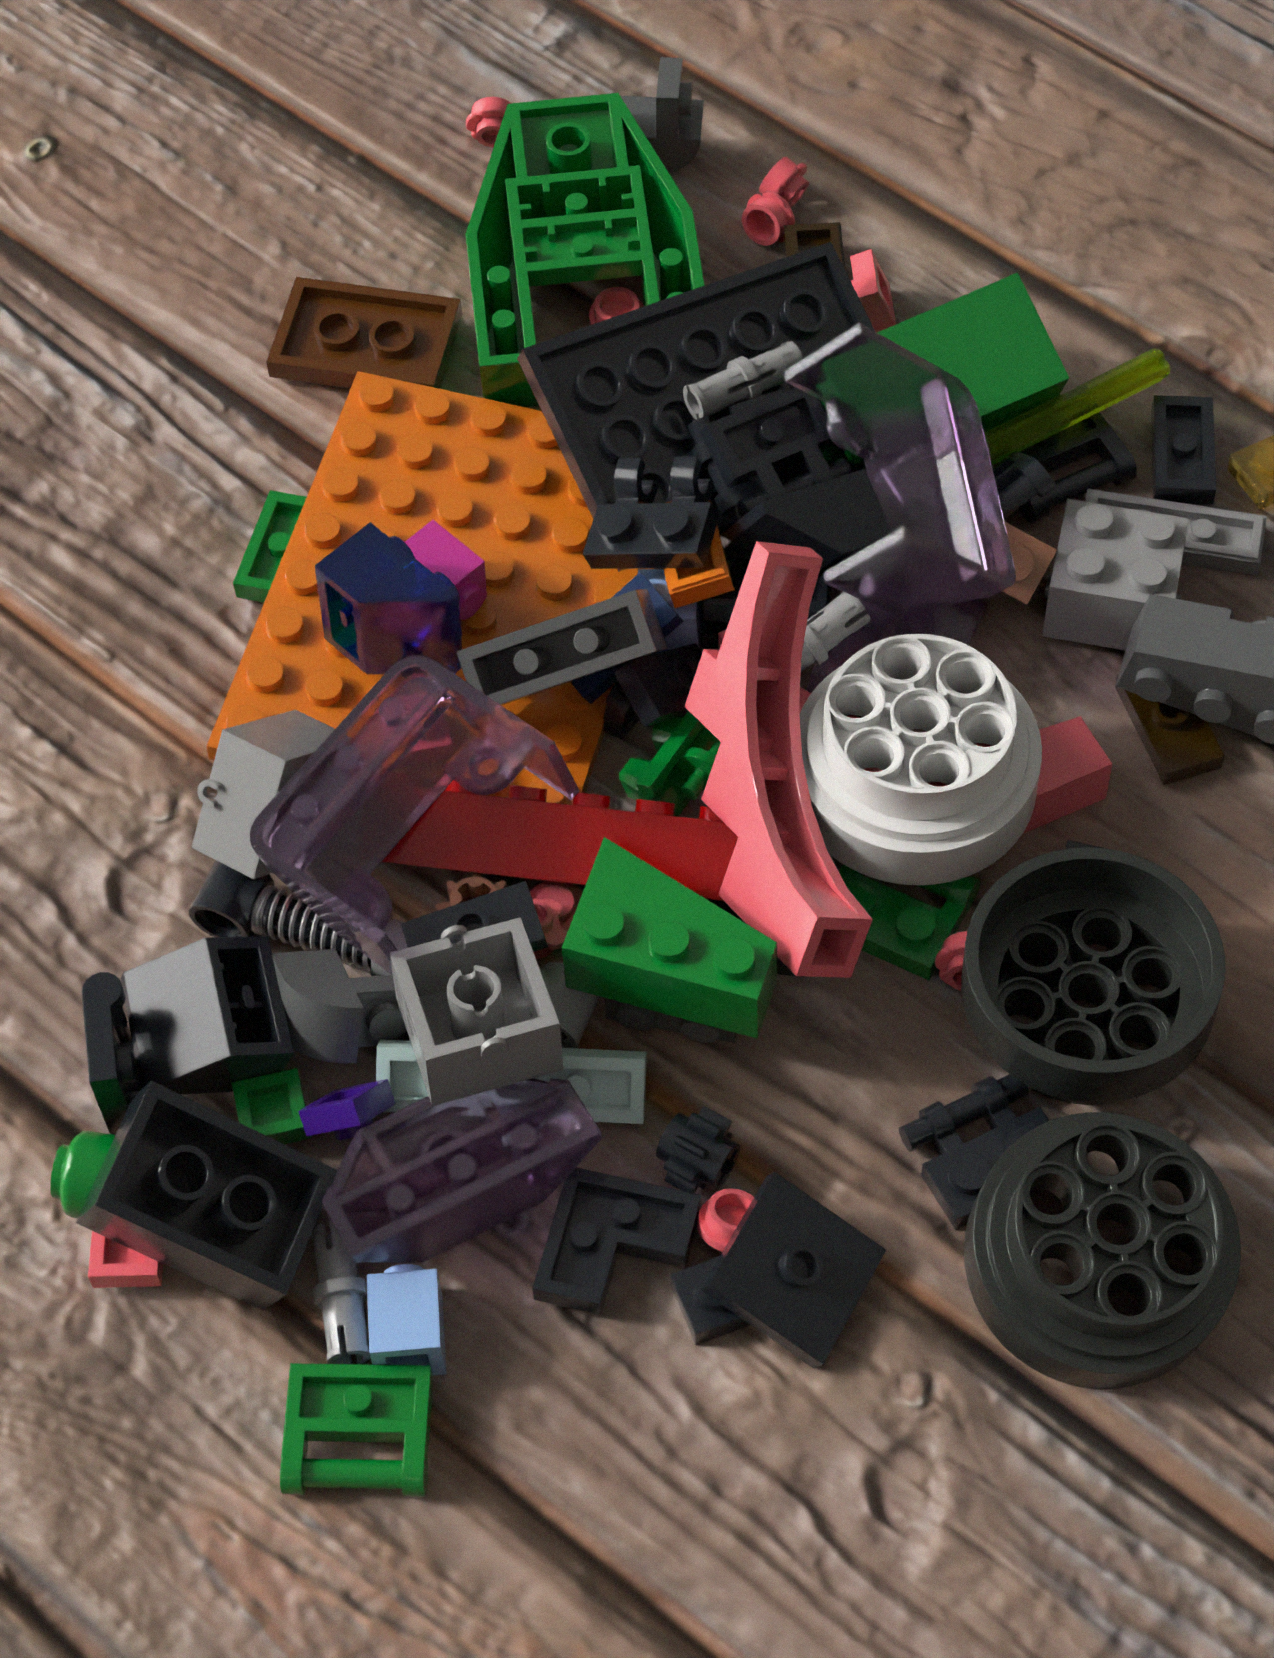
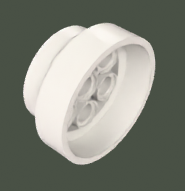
(892, 819)

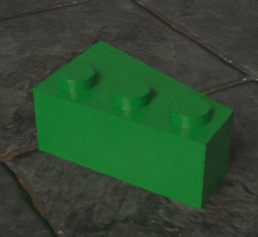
(666, 948)

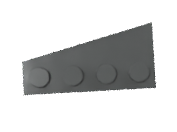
(1203, 663)

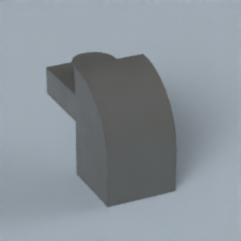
(671, 118)
(332, 1012)

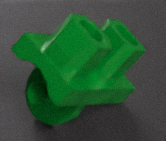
(680, 766)

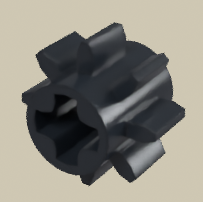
(698, 1150)

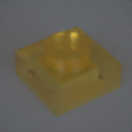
(1255, 471)

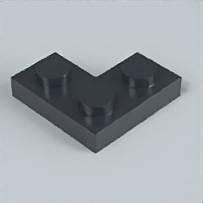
(607, 1217)

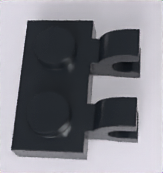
(649, 533)

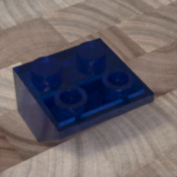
(387, 604)

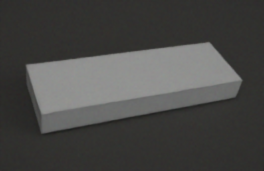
(1214, 536)

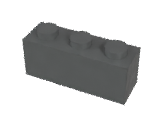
(564, 648)

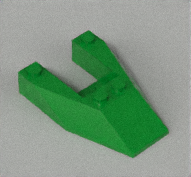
(568, 202)

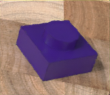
(347, 1109)

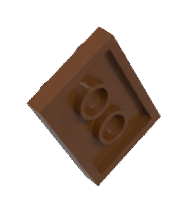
(350, 328)

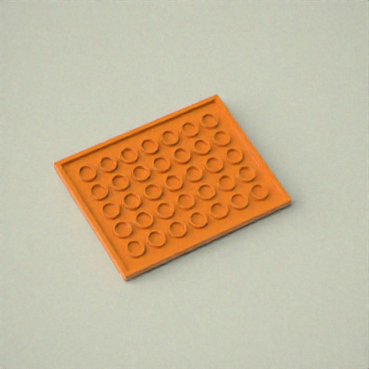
(492, 483)

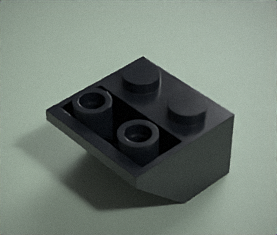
(207, 1015)

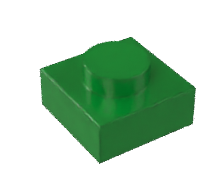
(272, 1105)

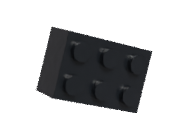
(207, 1196)

